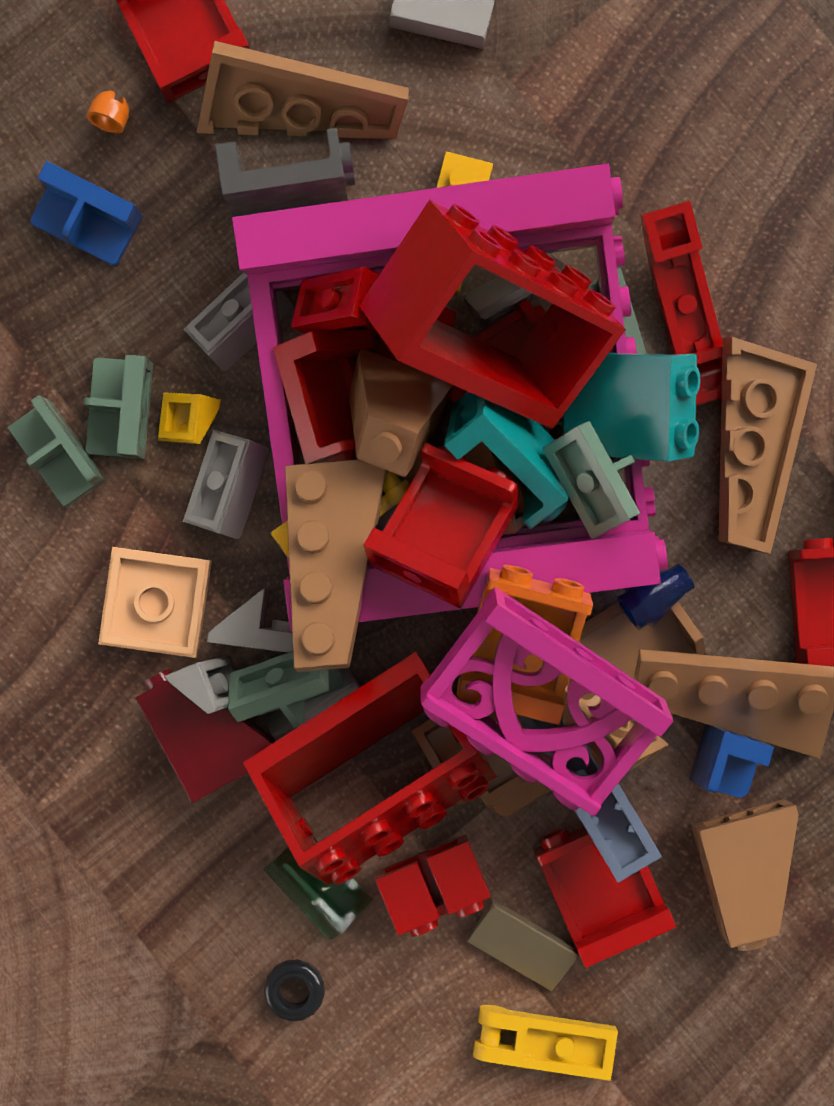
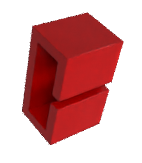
(432, 885)

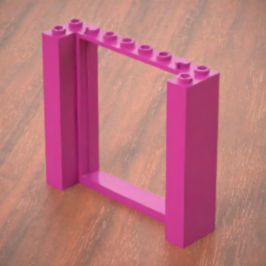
(541, 209)

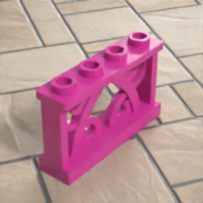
(524, 749)

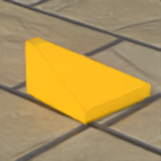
(186, 417)

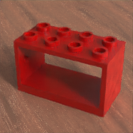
(426, 274)
(337, 737)

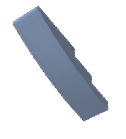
(616, 826)

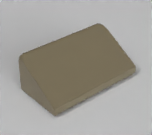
(523, 945)

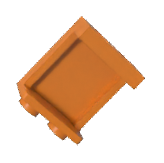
(560, 604)

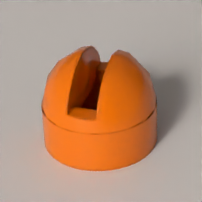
(108, 113)

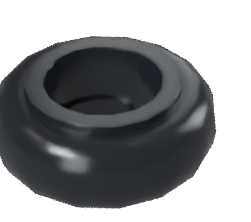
(289, 1010)

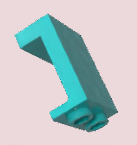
(641, 406)
(517, 444)

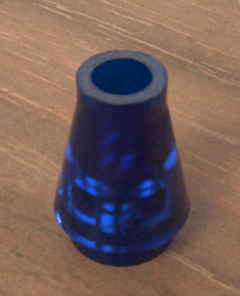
(651, 603)

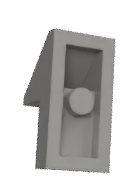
(247, 628)

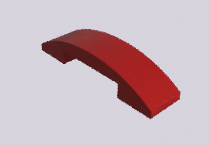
(683, 292)

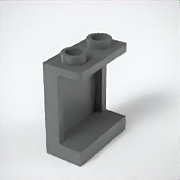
(285, 185)

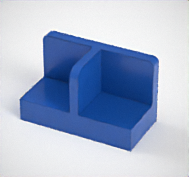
(85, 215)
(728, 761)

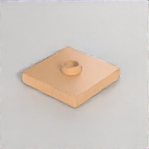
(155, 602)

